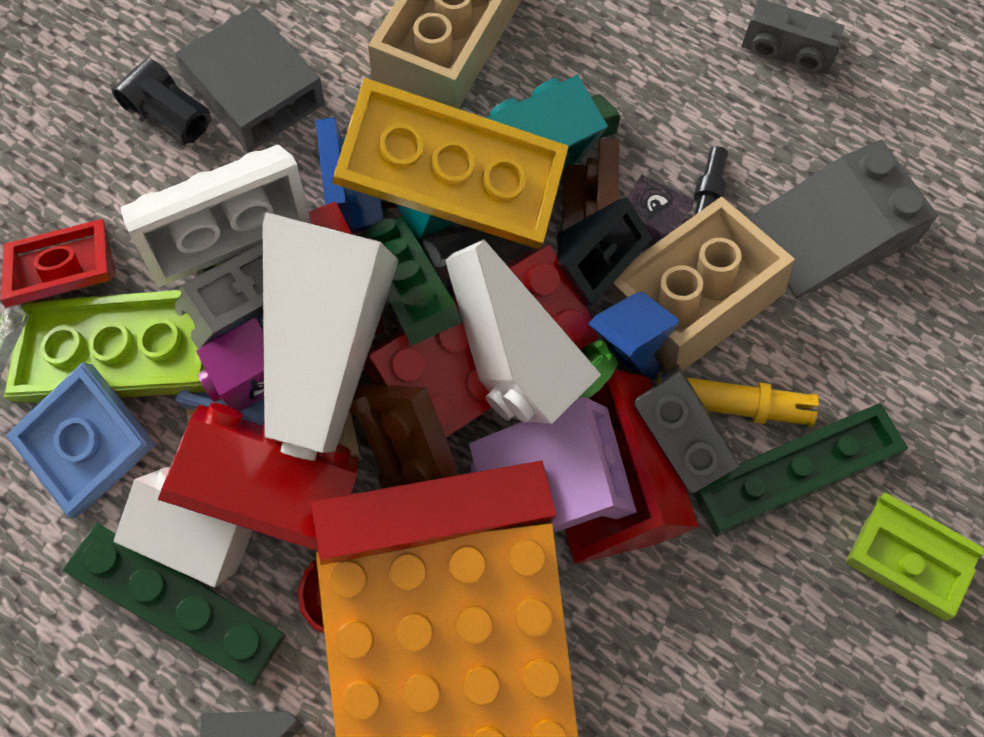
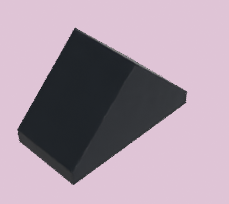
(601, 248)

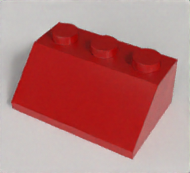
(244, 479)
(655, 486)

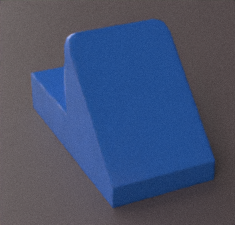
(636, 331)

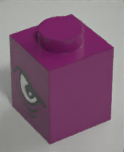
(235, 366)

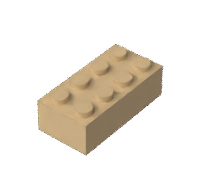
(437, 45)

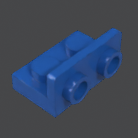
(357, 208)

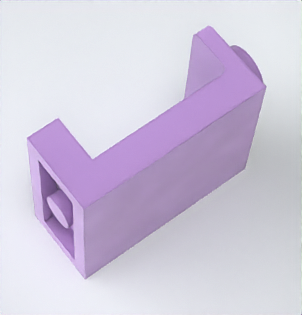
(578, 460)

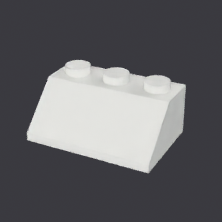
(214, 213)

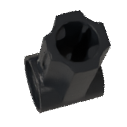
(155, 96)

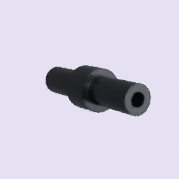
(711, 184)

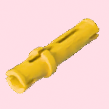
(756, 402)

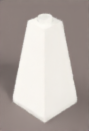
(319, 323)

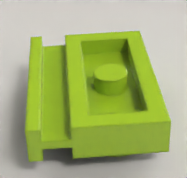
(915, 556)

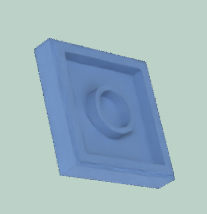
(80, 440)

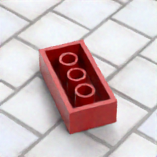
(445, 360)

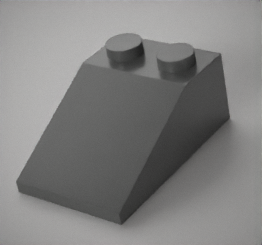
(846, 217)

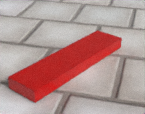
(431, 511)

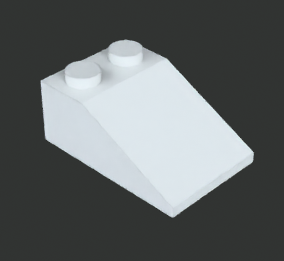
(514, 342)

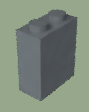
(250, 78)

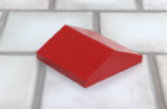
(56, 268)

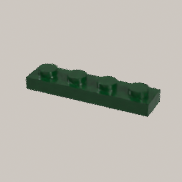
(416, 289)
(800, 469)
(176, 605)

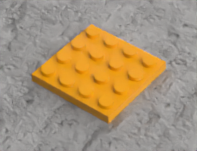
(450, 639)

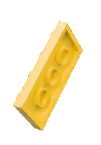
(450, 164)

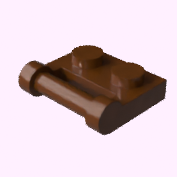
(413, 430)

